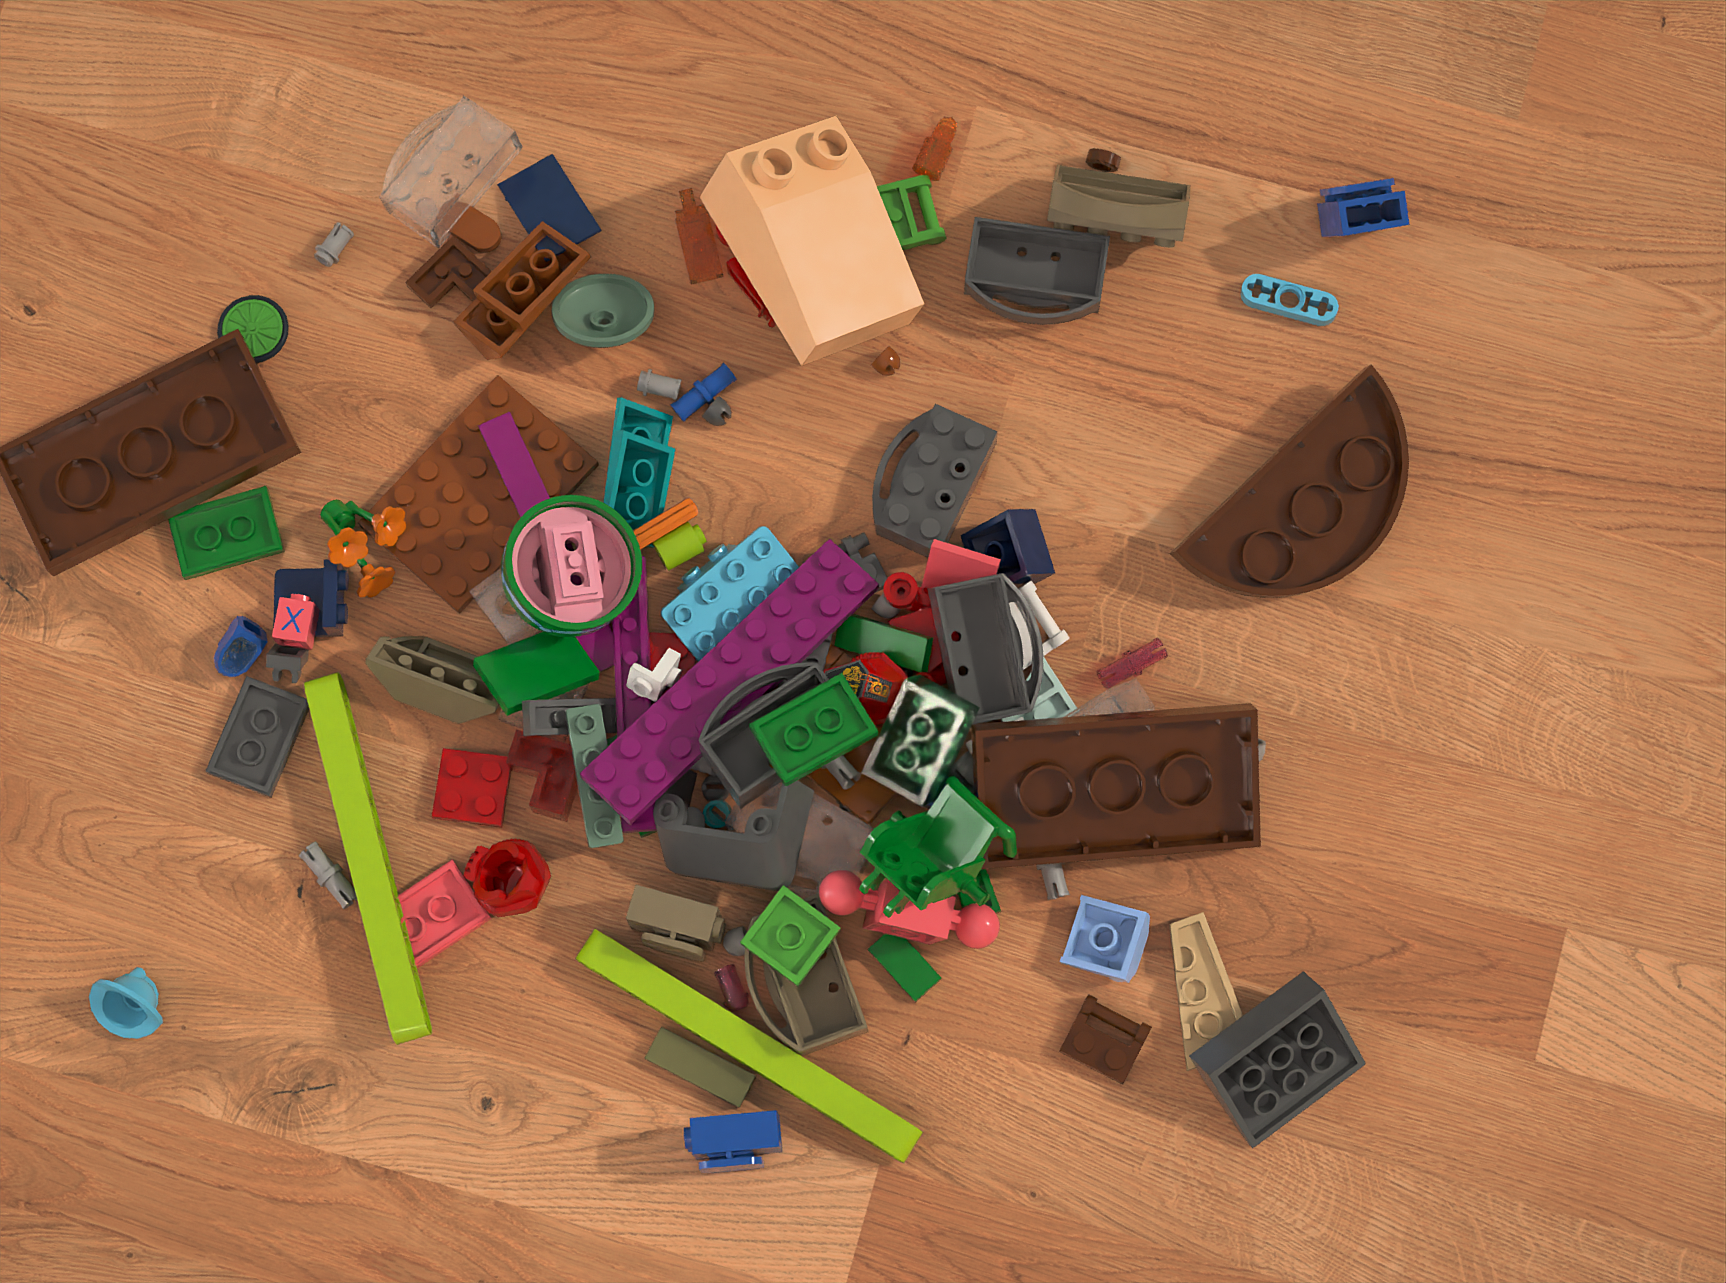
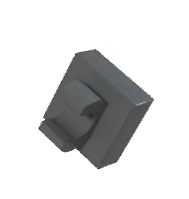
(286, 658)

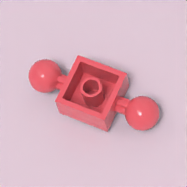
(973, 924)

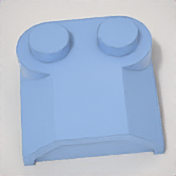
(1107, 939)

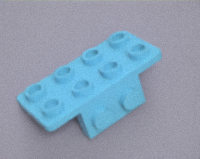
(727, 590)

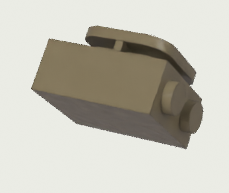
(675, 923)

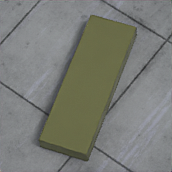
(700, 1067)

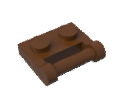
(1100, 1050)

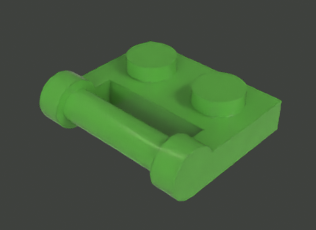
(901, 216)

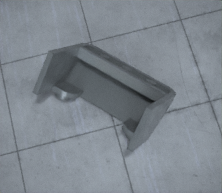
(757, 859)

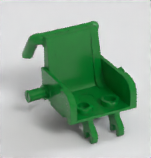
(935, 850)

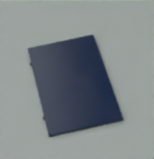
(548, 196)

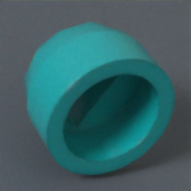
(712, 818)

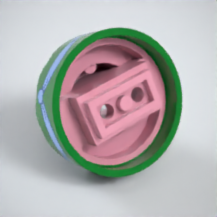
(539, 566)

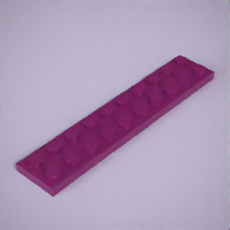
(775, 634)

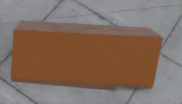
(518, 292)

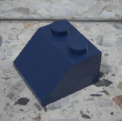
(1016, 540)

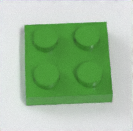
(790, 935)

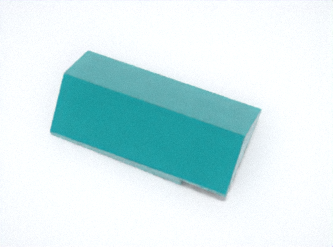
(639, 462)

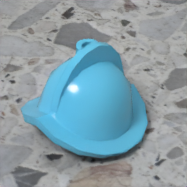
(126, 1004)

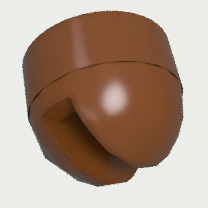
(886, 362)

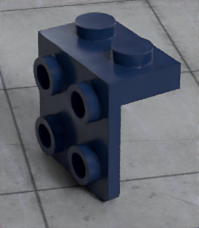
(325, 589)

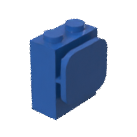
(1362, 208)
(733, 1140)

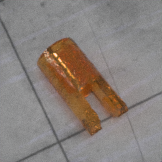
(936, 150)

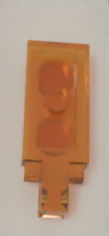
(697, 240)

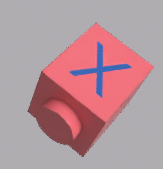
(296, 622)

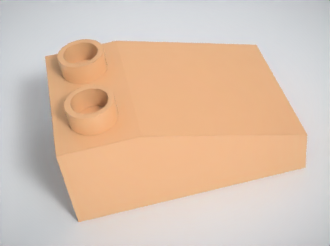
(814, 239)

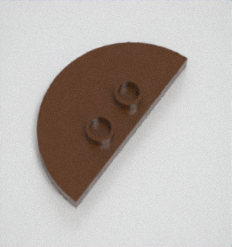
(1313, 503)

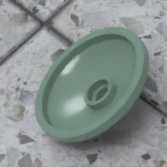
(603, 310)

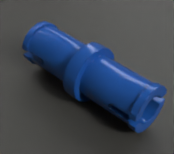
(703, 392)

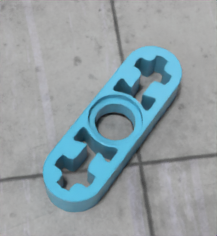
(1310, 316)

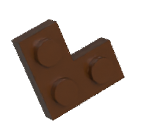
(448, 268)

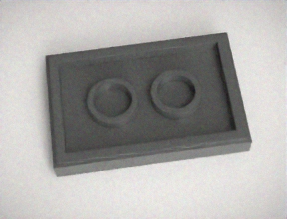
(258, 737)

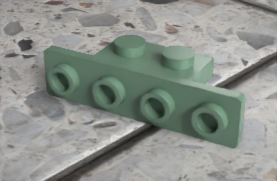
(587, 743)

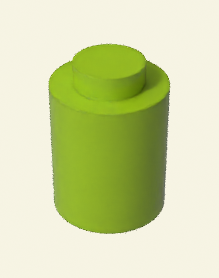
(680, 545)

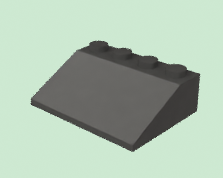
(1278, 1058)

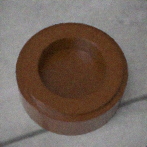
(1103, 160)

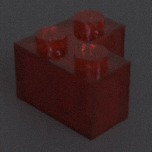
(554, 769)

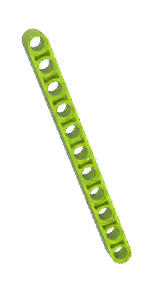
(368, 858)
(749, 1046)

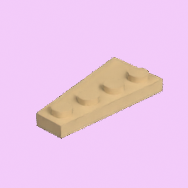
(1202, 984)

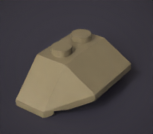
(431, 677)

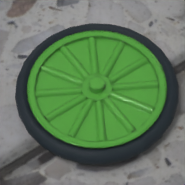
(260, 323)

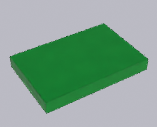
(226, 533)
(535, 670)
(813, 729)

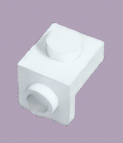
(654, 683)

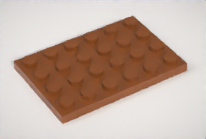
(458, 501)

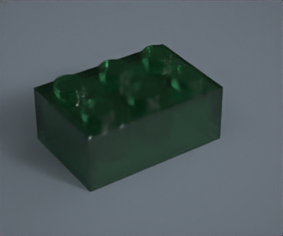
(920, 740)

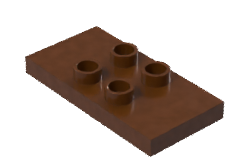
(145, 452)
(1121, 784)

